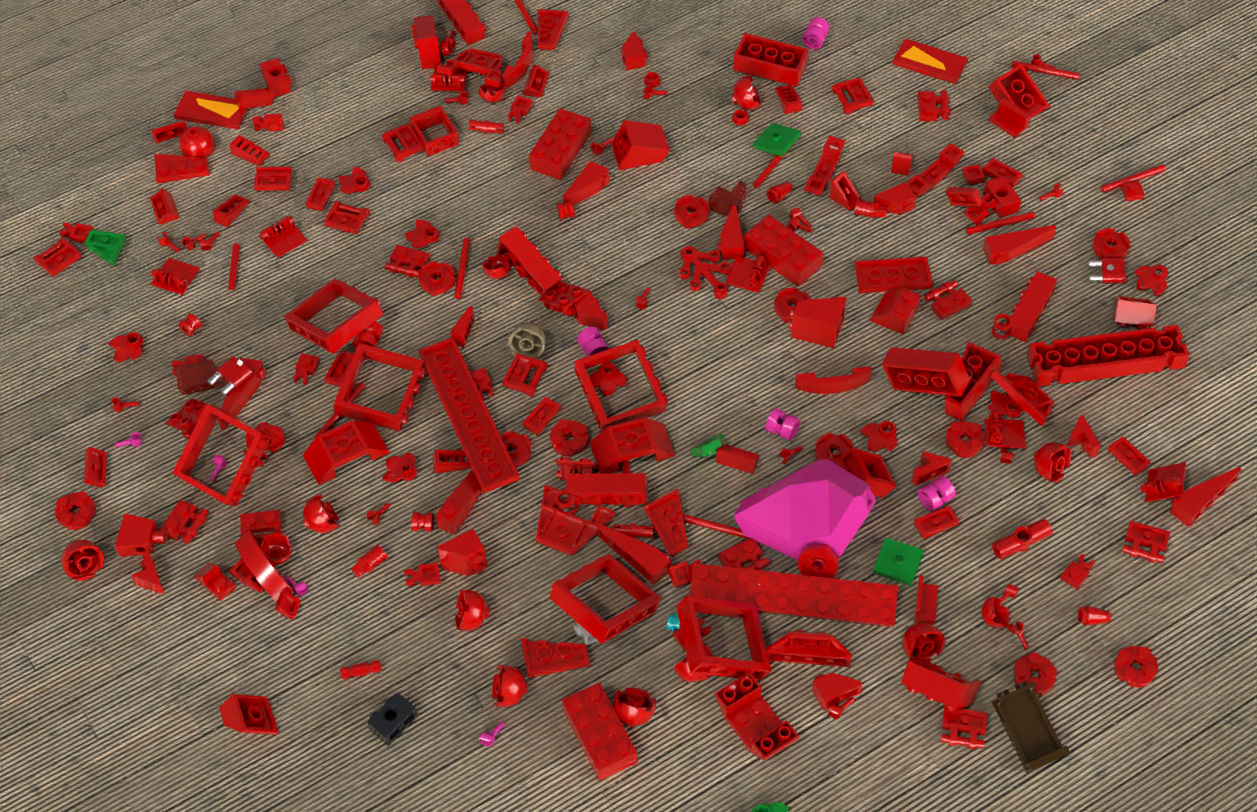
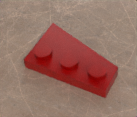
(550, 27)
(175, 167)

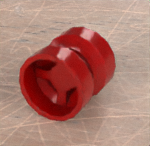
(422, 521)

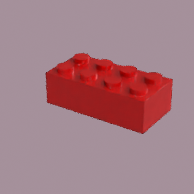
(770, 59)
(560, 144)
(783, 250)
(926, 371)
(599, 731)

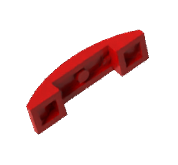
(514, 74)
(826, 166)
(936, 171)
(831, 385)
(261, 566)

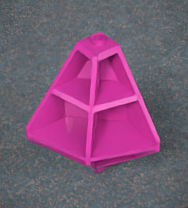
(807, 509)

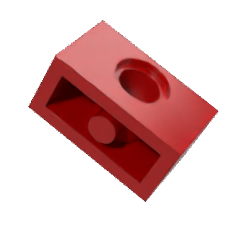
(275, 77)
(1007, 199)

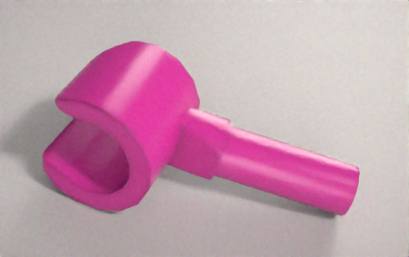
(136, 443)
(220, 464)
(299, 588)
(488, 738)

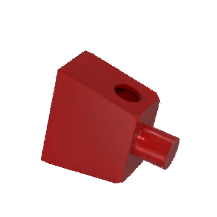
(138, 536)

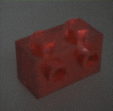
(194, 377)

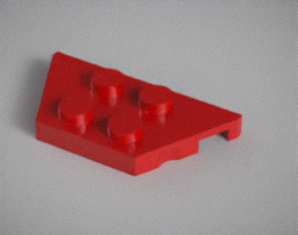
(1026, 394)

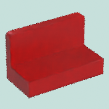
(254, 98)
(1010, 118)
(737, 458)
(925, 602)

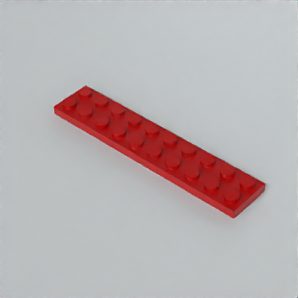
(468, 415)
(798, 594)

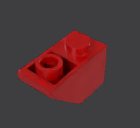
(633, 53)
(589, 312)

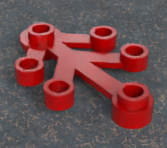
(691, 255)

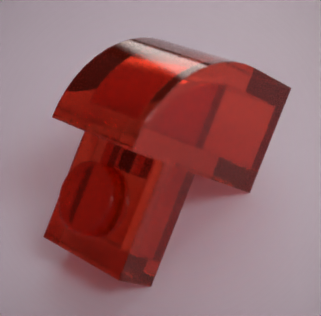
(722, 199)

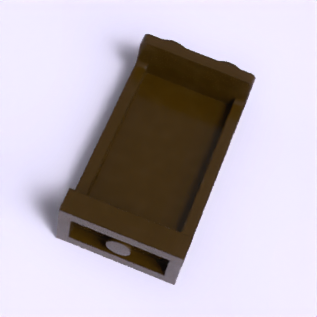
(1028, 727)

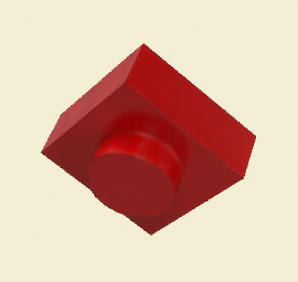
(973, 174)
(1132, 191)
(287, 605)

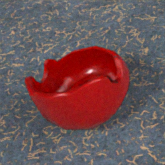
(491, 93)
(497, 266)
(276, 548)
(994, 613)

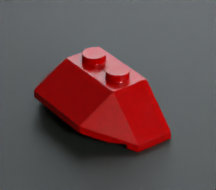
(809, 648)

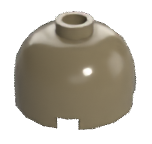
(527, 340)

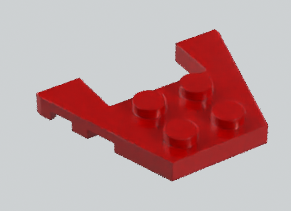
(476, 60)
(564, 530)

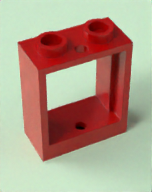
(436, 116)
(870, 469)

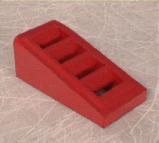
(793, 103)
(238, 146)
(225, 214)
(462, 328)
(445, 466)

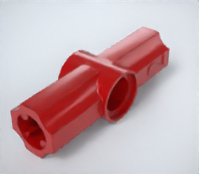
(1012, 543)

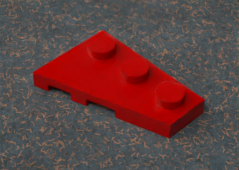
(668, 521)
(549, 658)

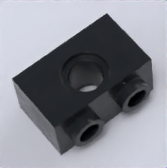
(389, 730)

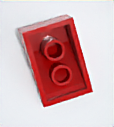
(1020, 90)

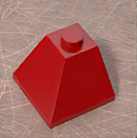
(248, 714)

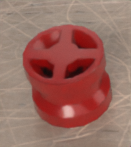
(565, 210)
(190, 324)

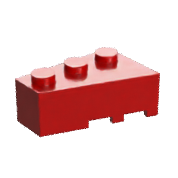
(426, 41)
(939, 685)

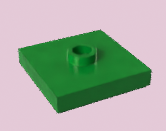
(777, 139)
(898, 561)

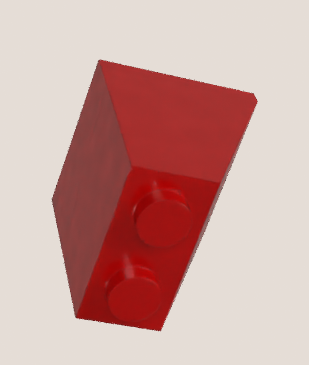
(639, 144)
(818, 320)

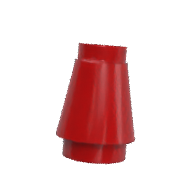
(778, 192)
(1090, 615)

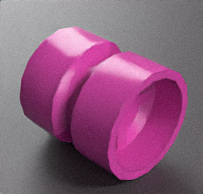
(816, 33)
(591, 341)
(789, 425)
(936, 493)

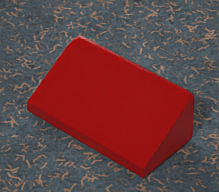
(535, 82)
(169, 132)
(164, 207)

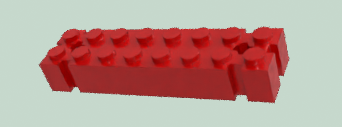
(1107, 355)

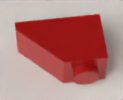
(897, 199)
(834, 689)

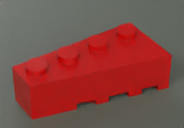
(528, 261)
(979, 365)

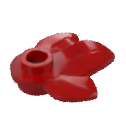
(354, 182)
(423, 234)
(1149, 279)
(127, 346)
(608, 381)
(1004, 404)
(879, 437)
(400, 468)

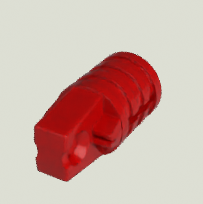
(870, 209)
(369, 561)

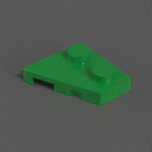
(105, 244)
(708, 447)

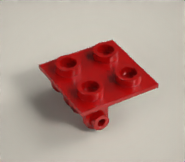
(445, 82)
(282, 237)
(748, 273)
(174, 276)
(562, 298)
(186, 417)
(1004, 432)
(566, 465)
(1164, 482)

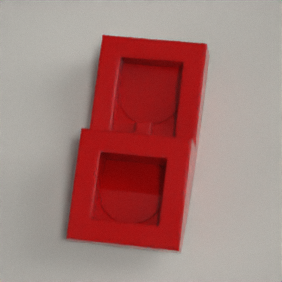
(244, 575)

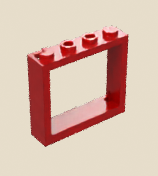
(345, 331)
(608, 355)
(366, 414)
(197, 441)
(586, 617)
(717, 666)

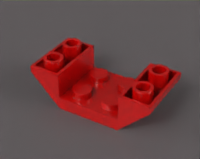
(630, 441)
(342, 446)
(753, 718)

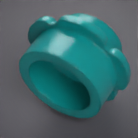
(673, 622)

